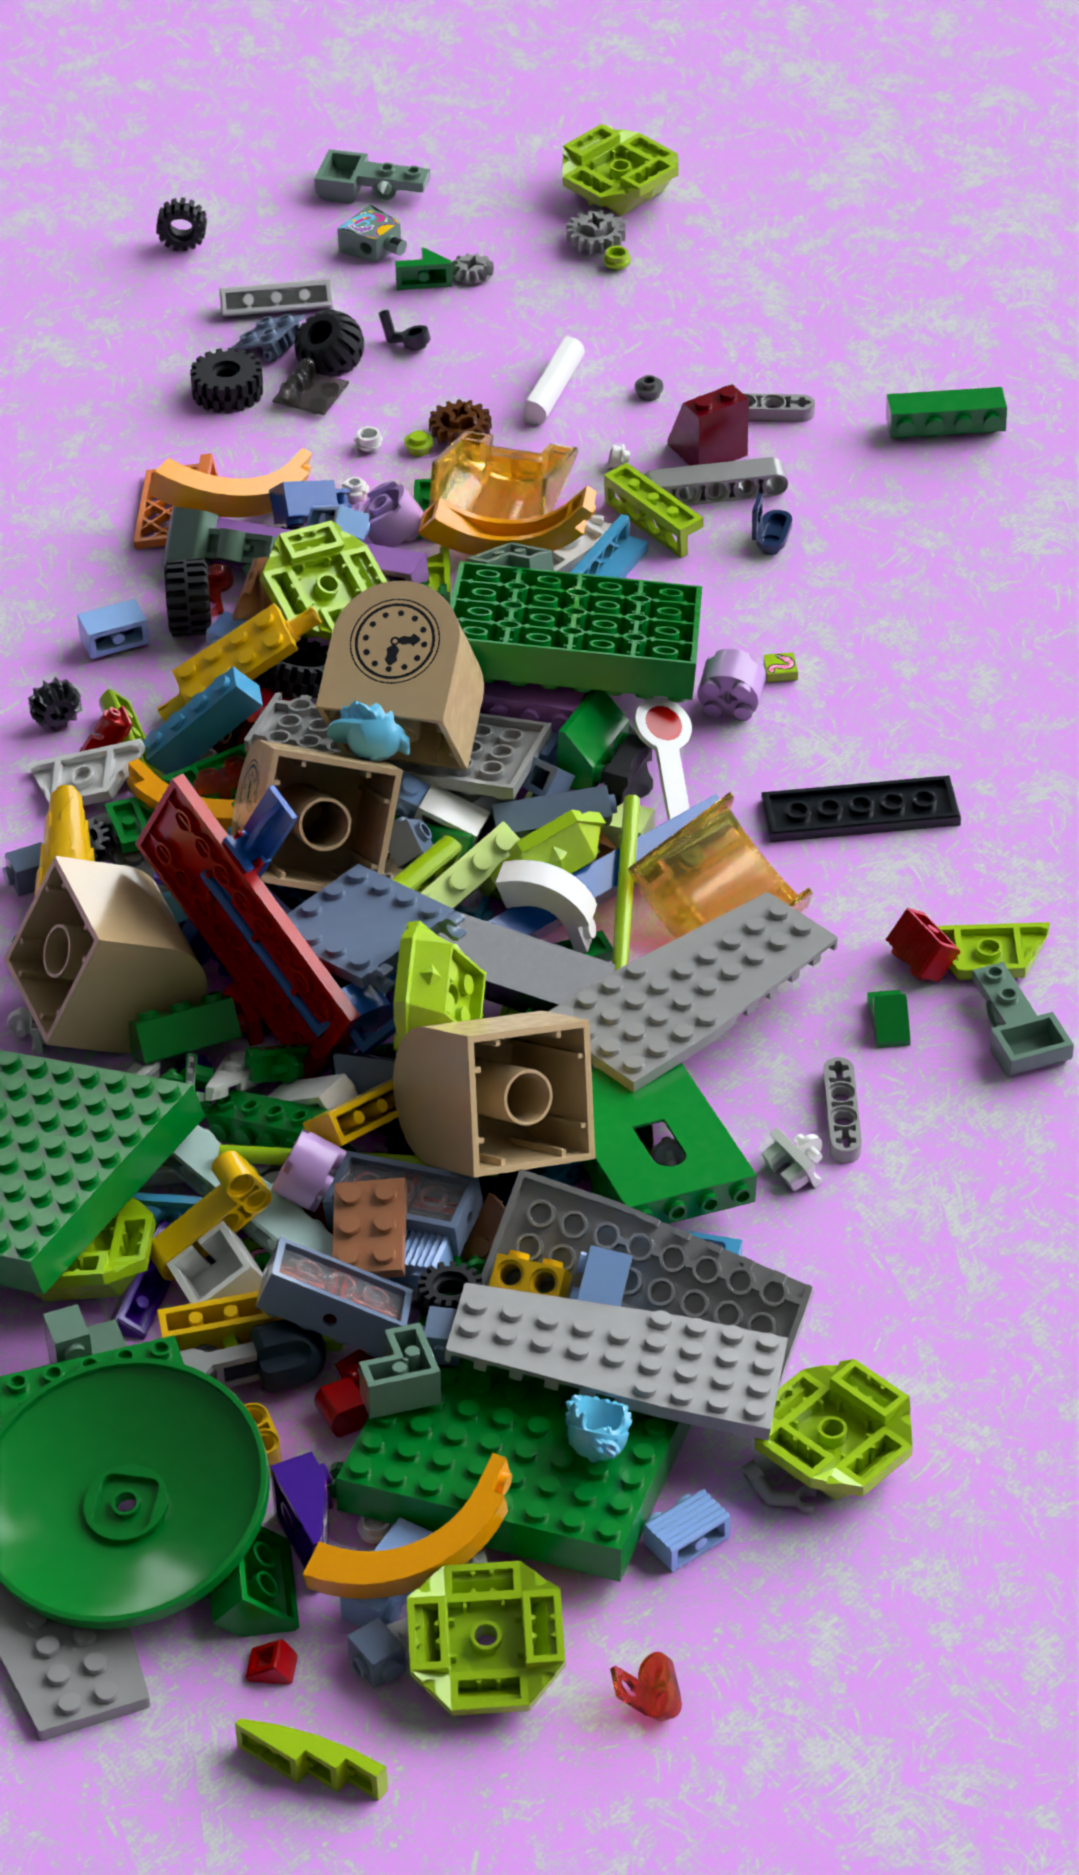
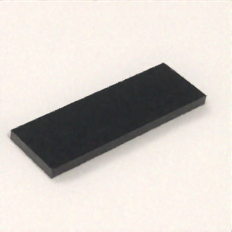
(860, 808)

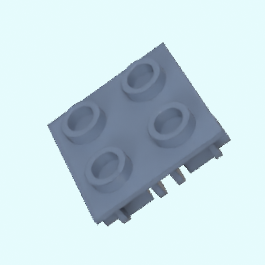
(271, 335)

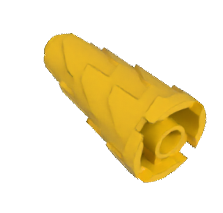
(64, 831)

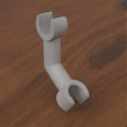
(756, 1479)

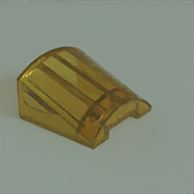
(500, 479)
(708, 872)

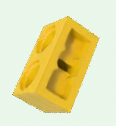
(531, 1273)

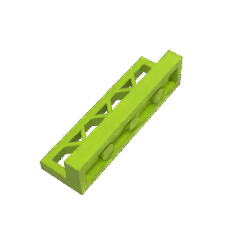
(652, 504)

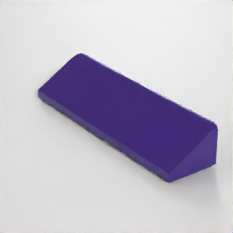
(141, 1299)

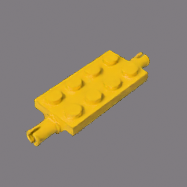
(248, 648)

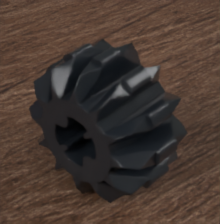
(55, 704)

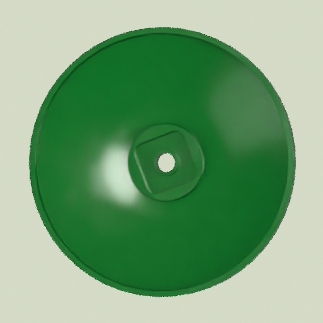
(116, 1436)

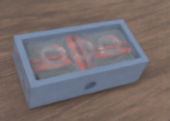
(436, 1198)
(332, 1297)

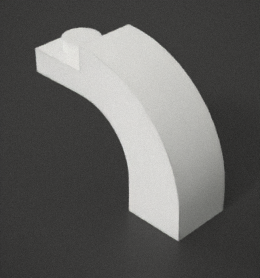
(553, 890)

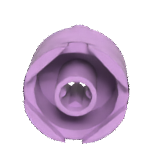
(392, 514)
(731, 684)
(308, 1170)

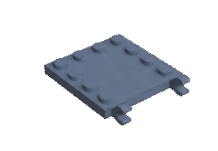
(360, 922)

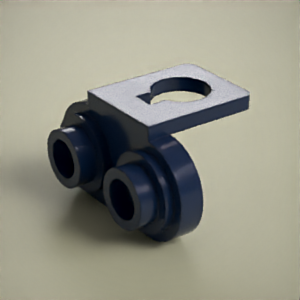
(771, 529)

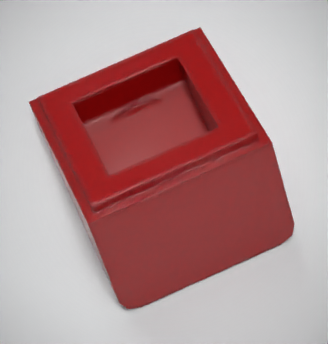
(272, 1663)

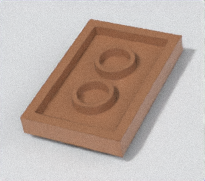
(371, 1225)

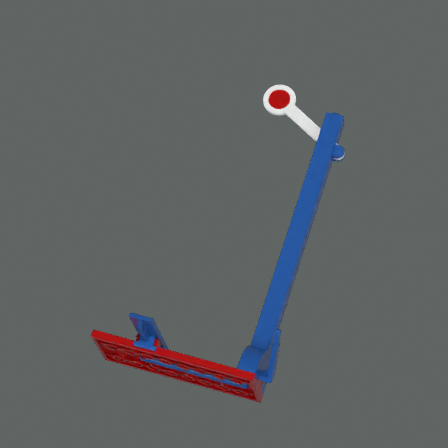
(241, 922)

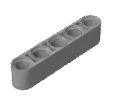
(723, 480)

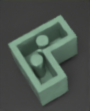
(516, 555)
(71, 1338)
(404, 1377)

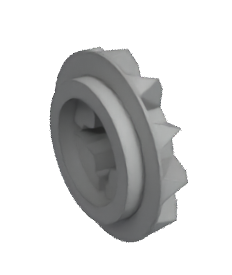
(481, 269)

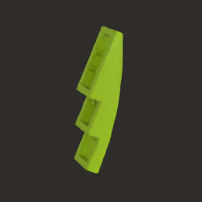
(303, 1753)

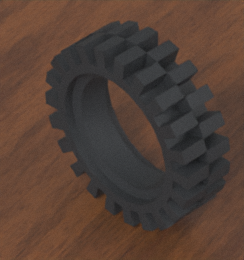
(299, 672)

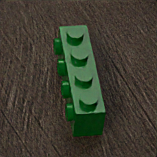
(946, 412)
(258, 1119)

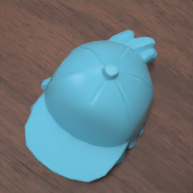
(369, 732)
(597, 1427)

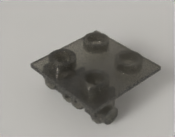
(309, 389)

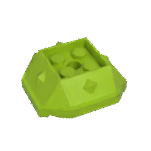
(617, 168)
(320, 570)
(564, 842)
(434, 982)
(110, 1259)
(839, 1429)
(494, 1601)

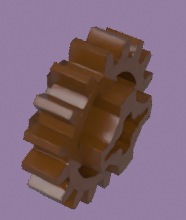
(452, 420)

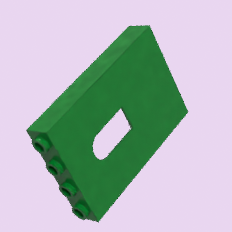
(709, 1178)

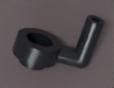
(412, 338)

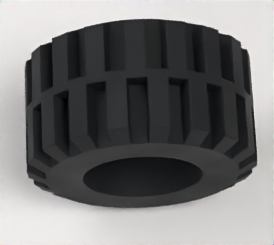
(187, 597)

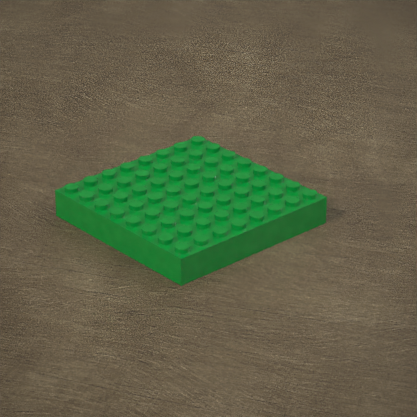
(580, 630)
(75, 1154)
(558, 1502)

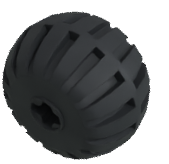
(331, 341)

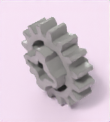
(595, 231)

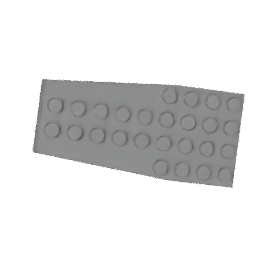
(497, 764)
(694, 988)
(668, 1265)
(640, 1357)
(69, 1672)

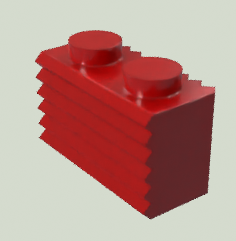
(922, 945)

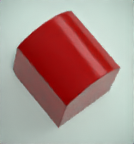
(341, 1407)

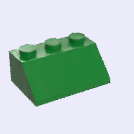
(591, 739)
(183, 1027)
(259, 1591)

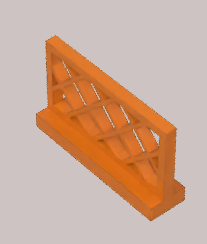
(148, 508)

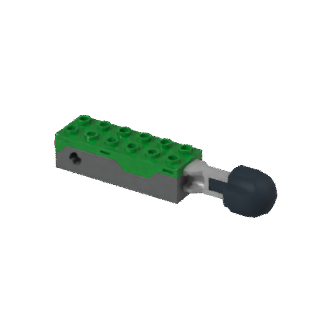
(277, 1356)

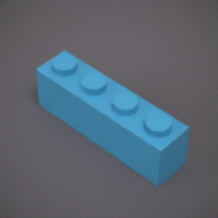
(203, 722)

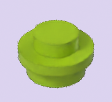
(616, 258)
(418, 443)

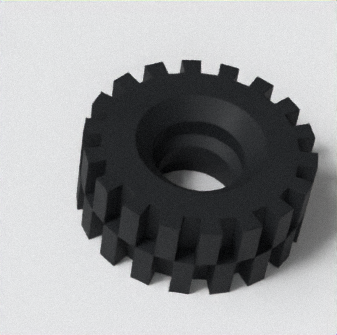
(226, 380)

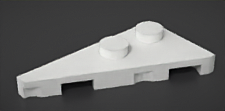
(229, 1073)

